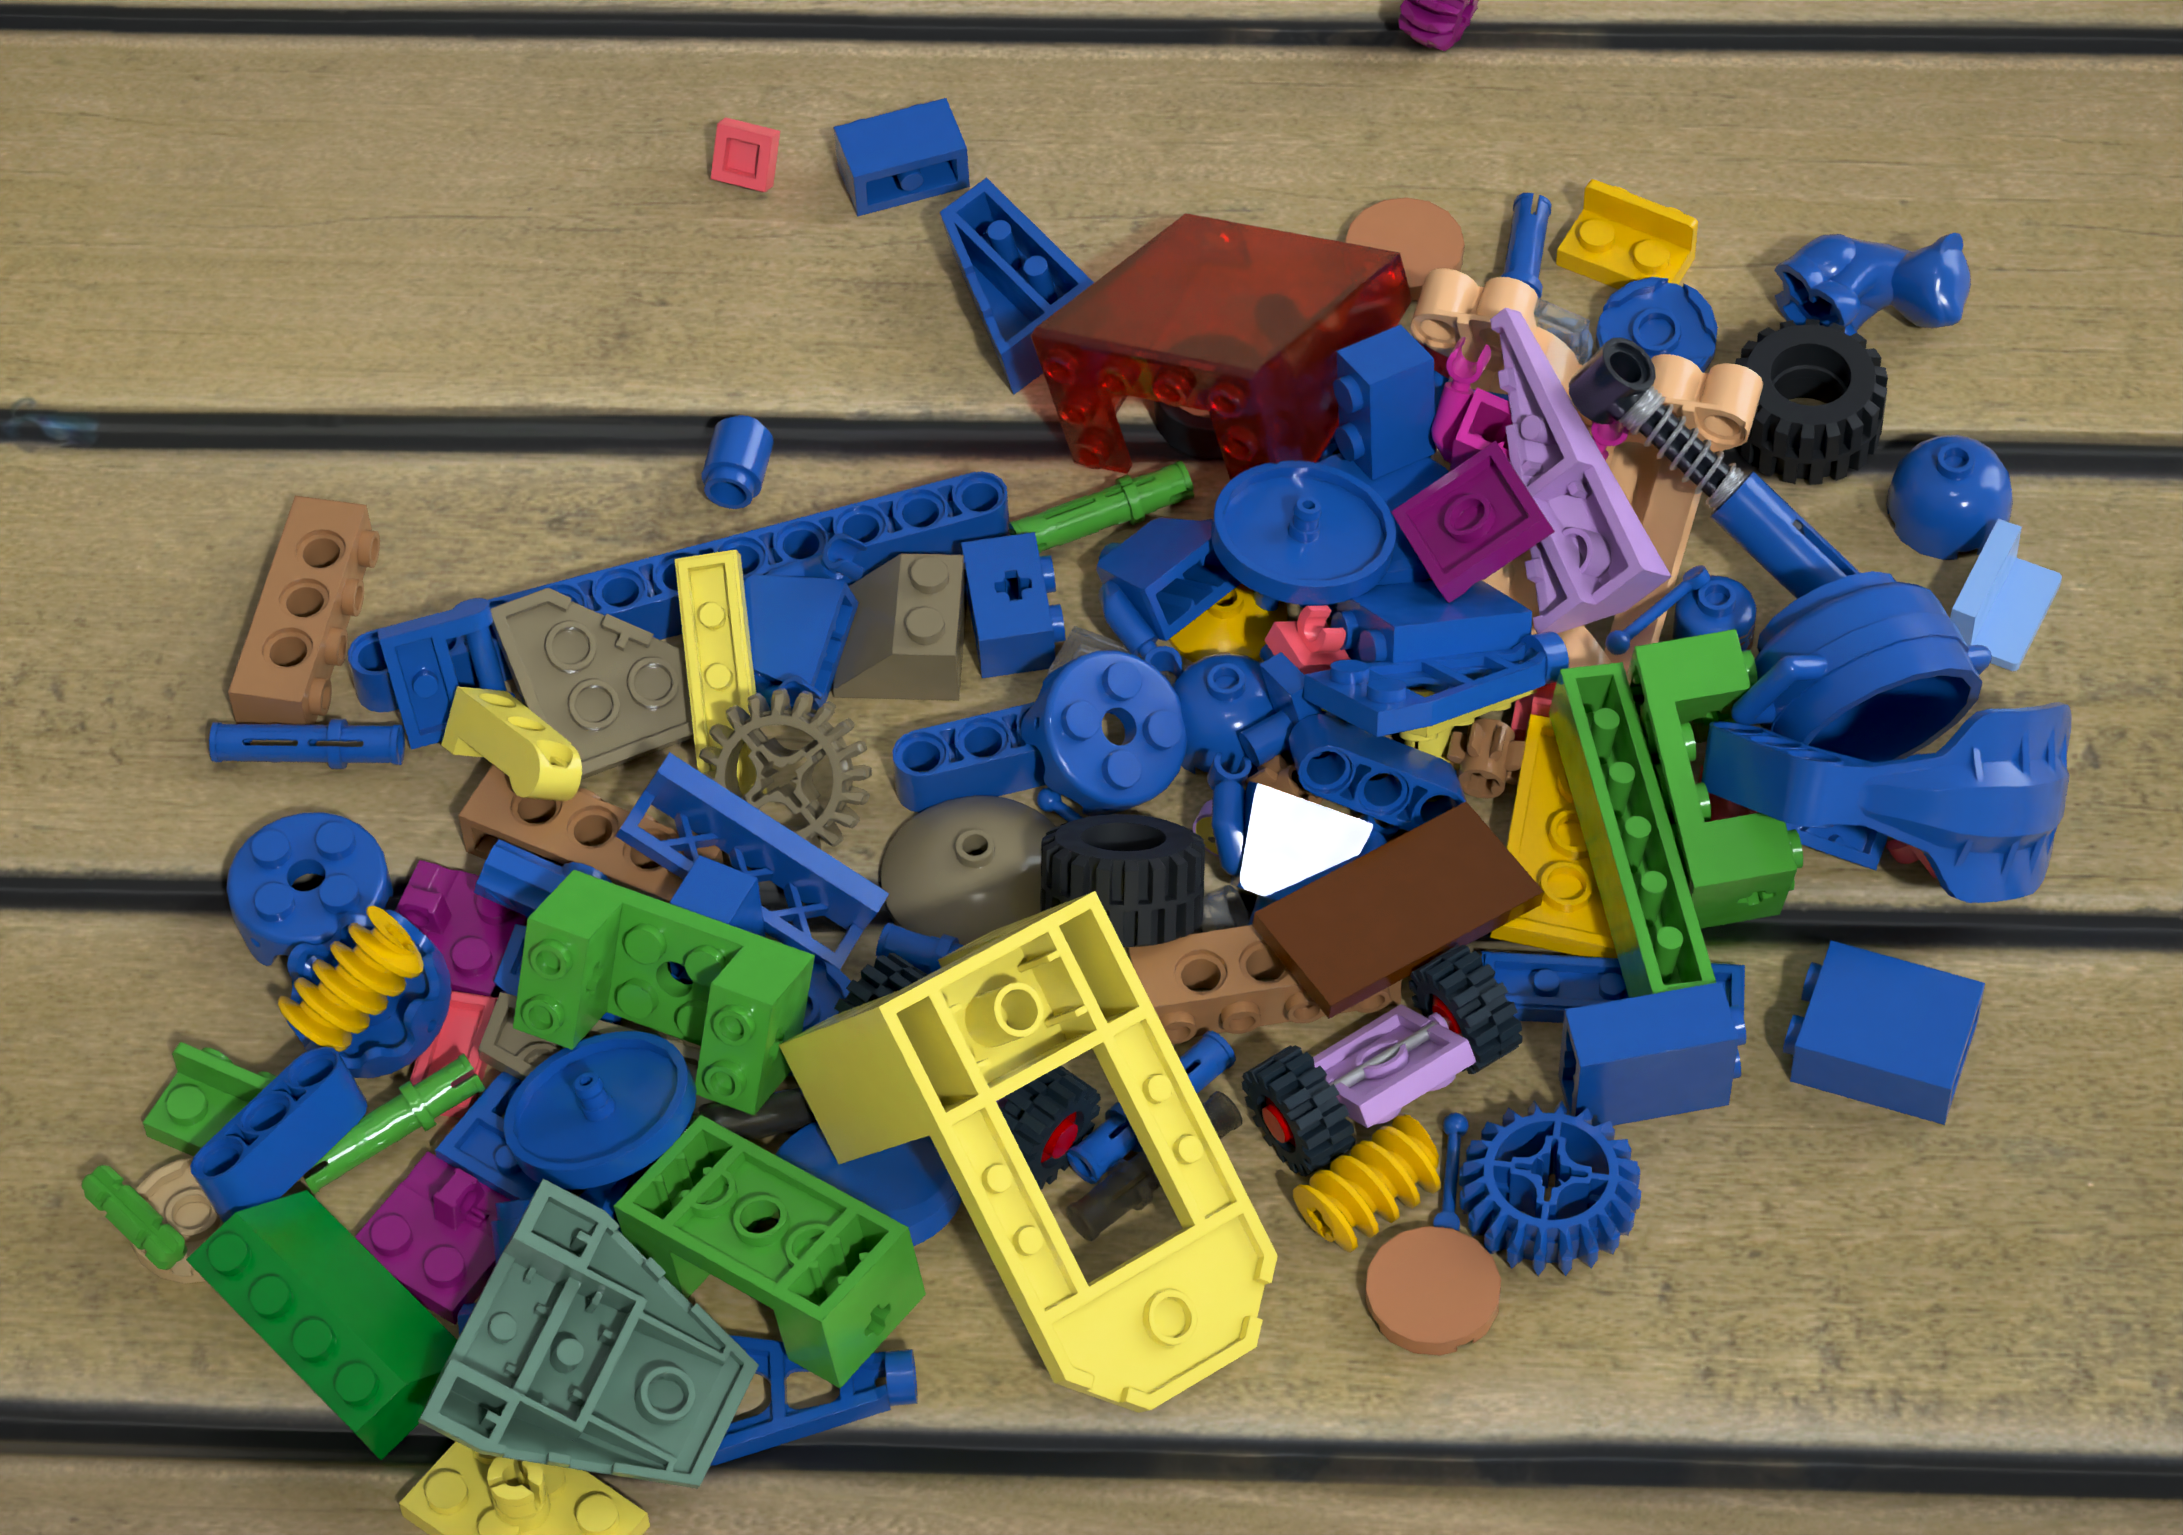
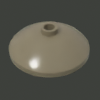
(948, 892)

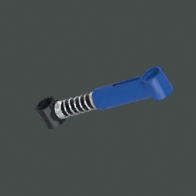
(1619, 388)

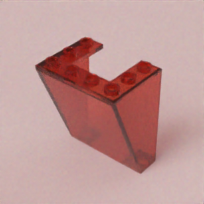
(1221, 326)

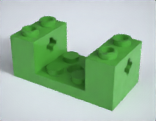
(1734, 864)
(608, 952)
(826, 1268)

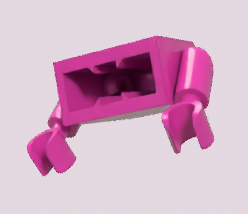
(1474, 419)

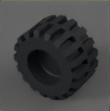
(1819, 366)
(1139, 867)

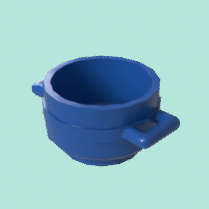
(1863, 670)

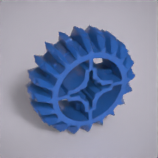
(1591, 1195)

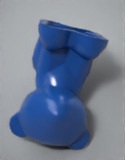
(1855, 278)

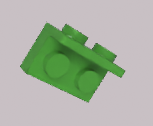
(201, 1098)

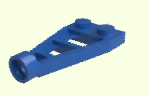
(1378, 698)
(856, 1400)

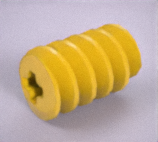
(356, 984)
(1370, 1182)

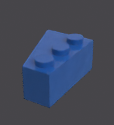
(1010, 273)

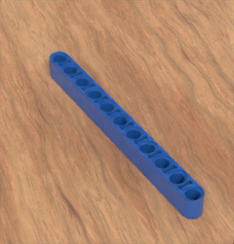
(645, 591)

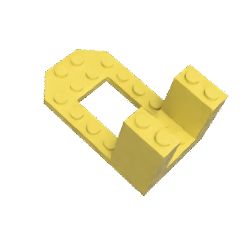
(991, 1024)

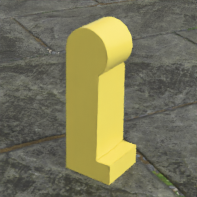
(515, 741)

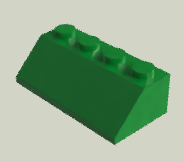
(329, 1314)

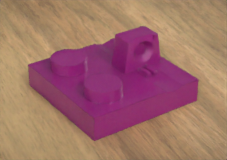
(1472, 521)
(461, 925)
(436, 1235)

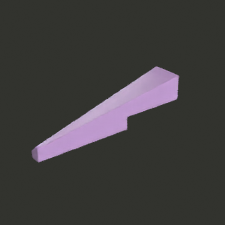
(1599, 552)

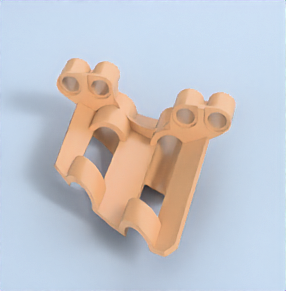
(1714, 402)

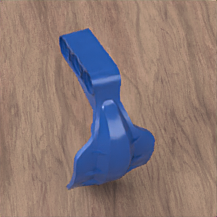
(1974, 808)

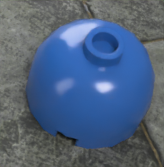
(1948, 496)
(1219, 701)

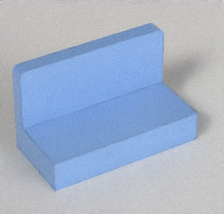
(2004, 598)

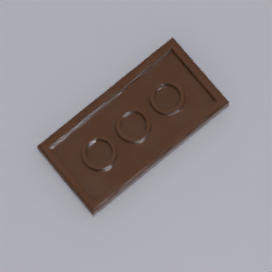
(1397, 909)

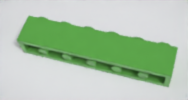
(1627, 832)

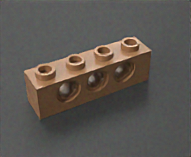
(304, 613)
(568, 834)
(1228, 965)

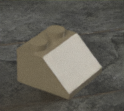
(906, 631)

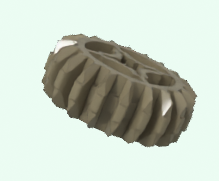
(765, 752)

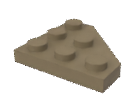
(595, 678)

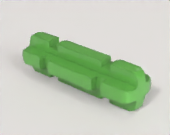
(134, 1217)

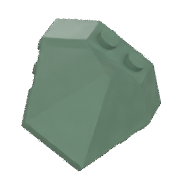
(588, 1356)

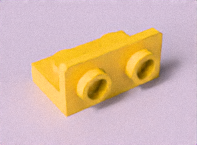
(1627, 238)

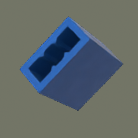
(1418, 622)
(1884, 1031)
(1651, 1055)

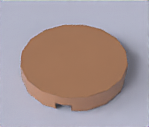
(1416, 229)
(1433, 1290)

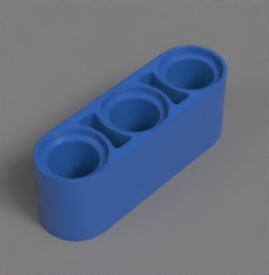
(1358, 757)
(953, 761)
(280, 1133)

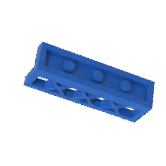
(763, 846)

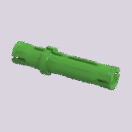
(1123, 502)
(396, 1119)

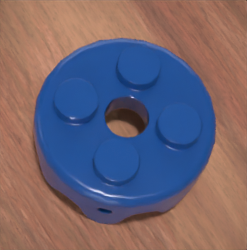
(1070, 736)
(261, 875)
(410, 1018)

